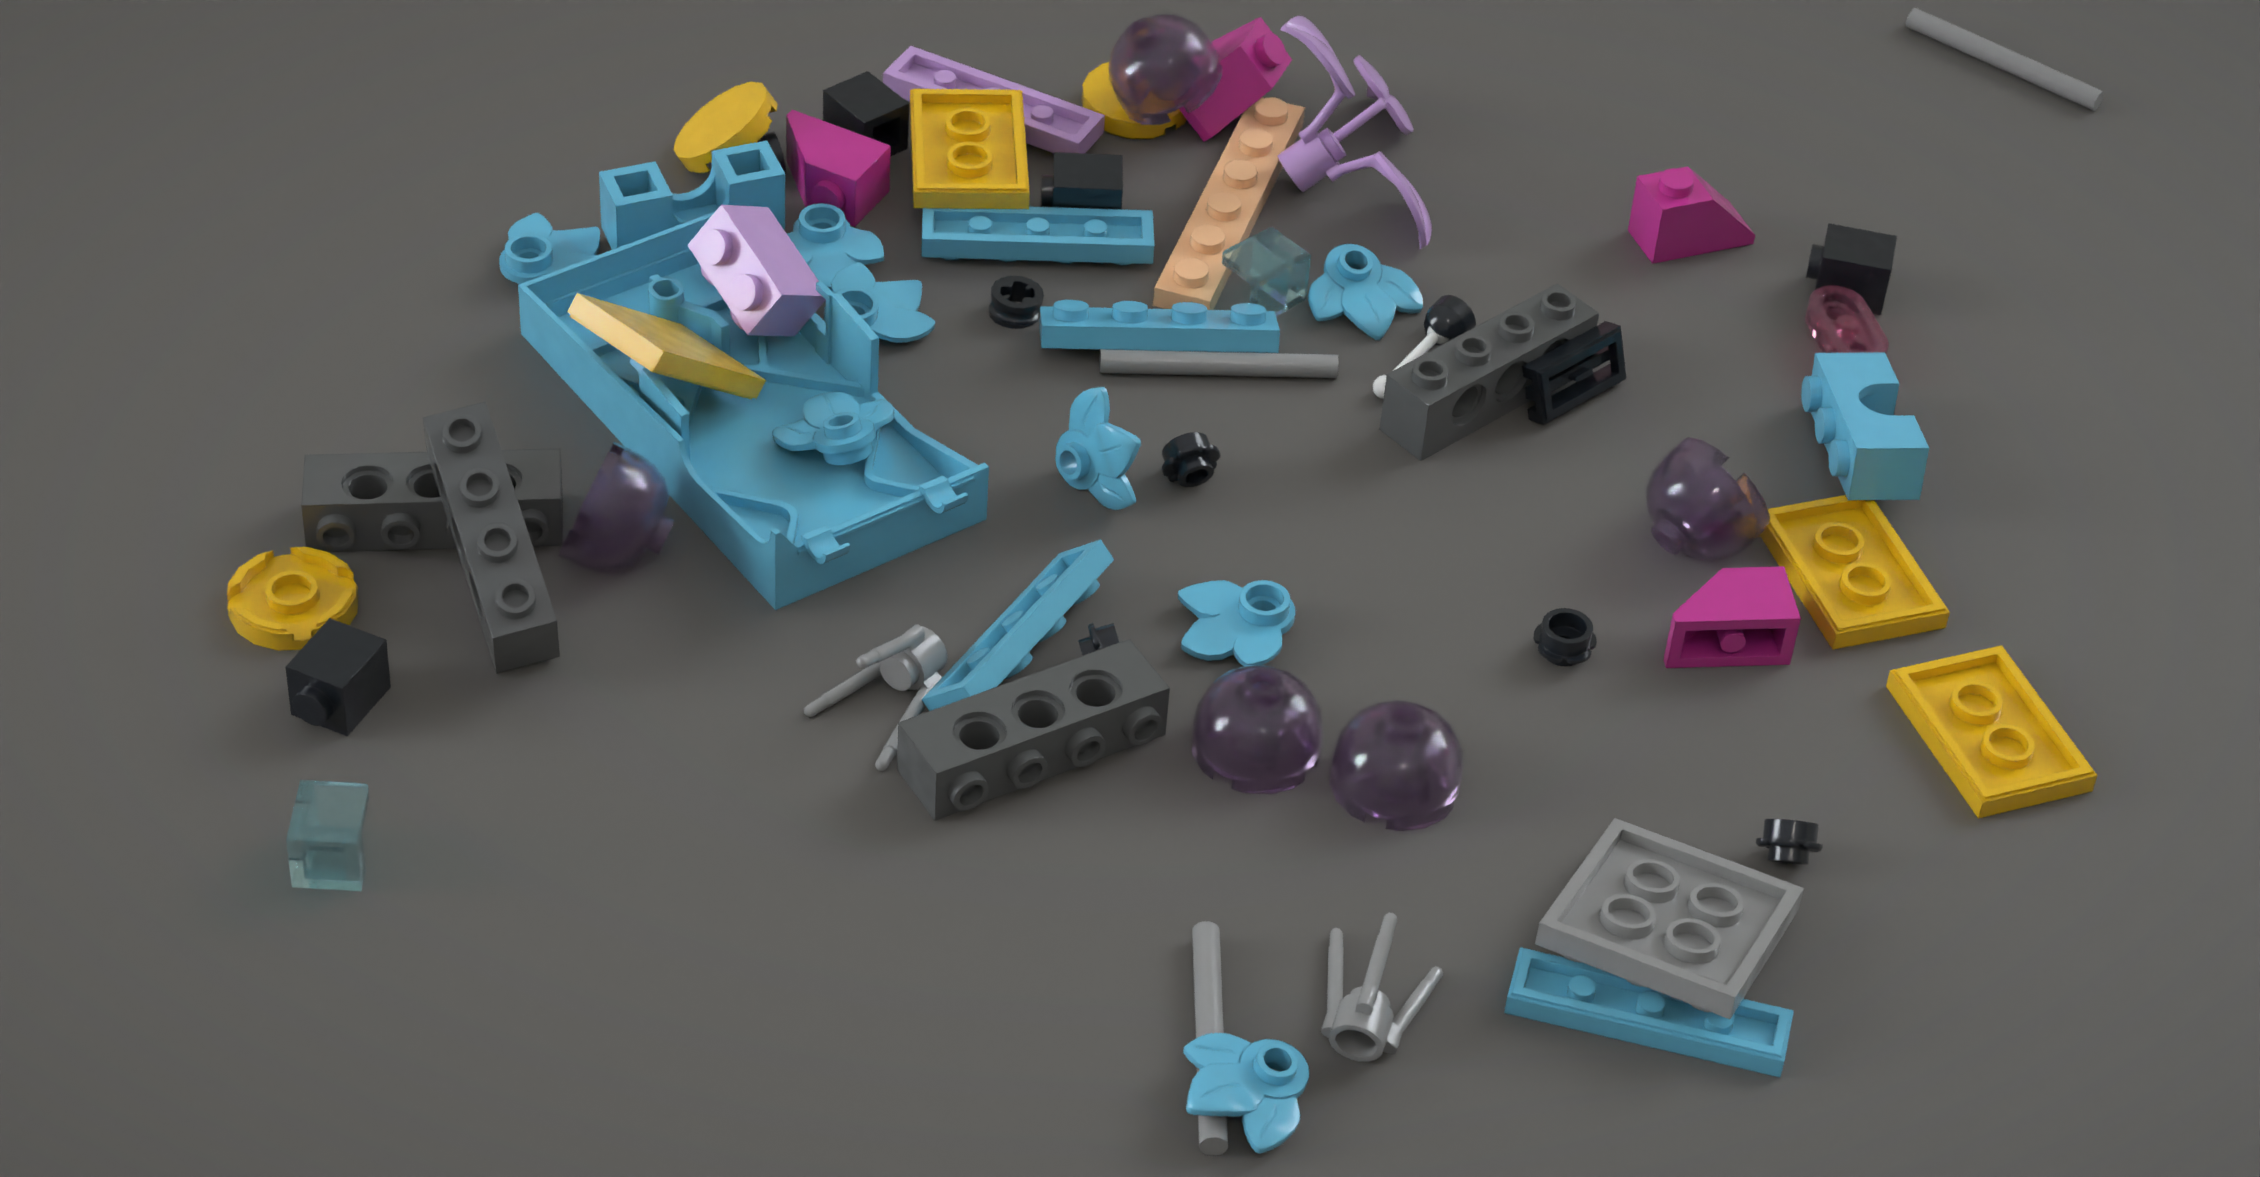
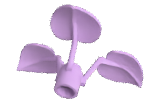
(1319, 153)

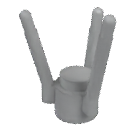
(905, 664)
(1362, 1021)

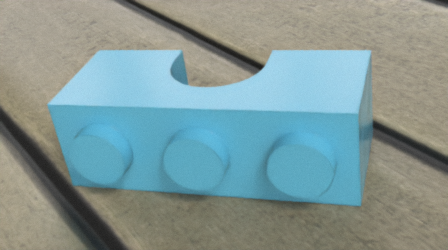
(640, 204)
(1855, 419)

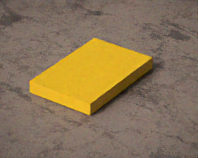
(968, 149)
(665, 347)
(1852, 571)
(1991, 731)

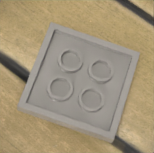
(1670, 918)

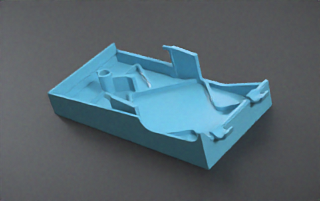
(770, 510)

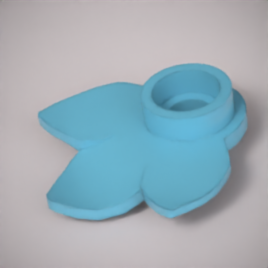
(831, 243)
(539, 250)
(1363, 294)
(885, 306)
(836, 427)
(1096, 452)
(1237, 620)
(1239, 1082)

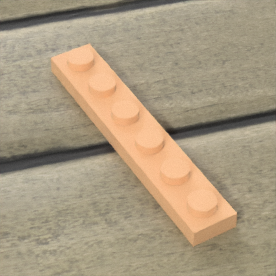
(1229, 204)

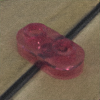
(1843, 322)

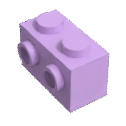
(756, 270)

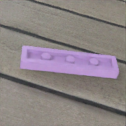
(1048, 120)

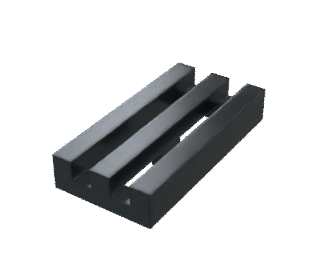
(1575, 363)

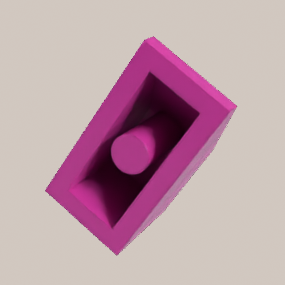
(1251, 67)
(836, 165)
(1683, 217)
(1736, 621)

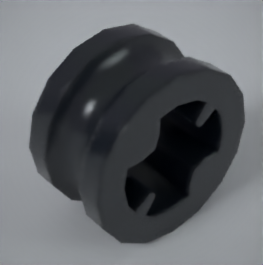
(1014, 314)

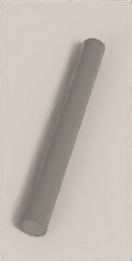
(2005, 59)
(1218, 363)
(1209, 1019)

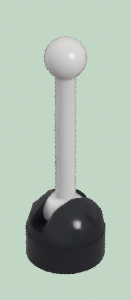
(1442, 323)

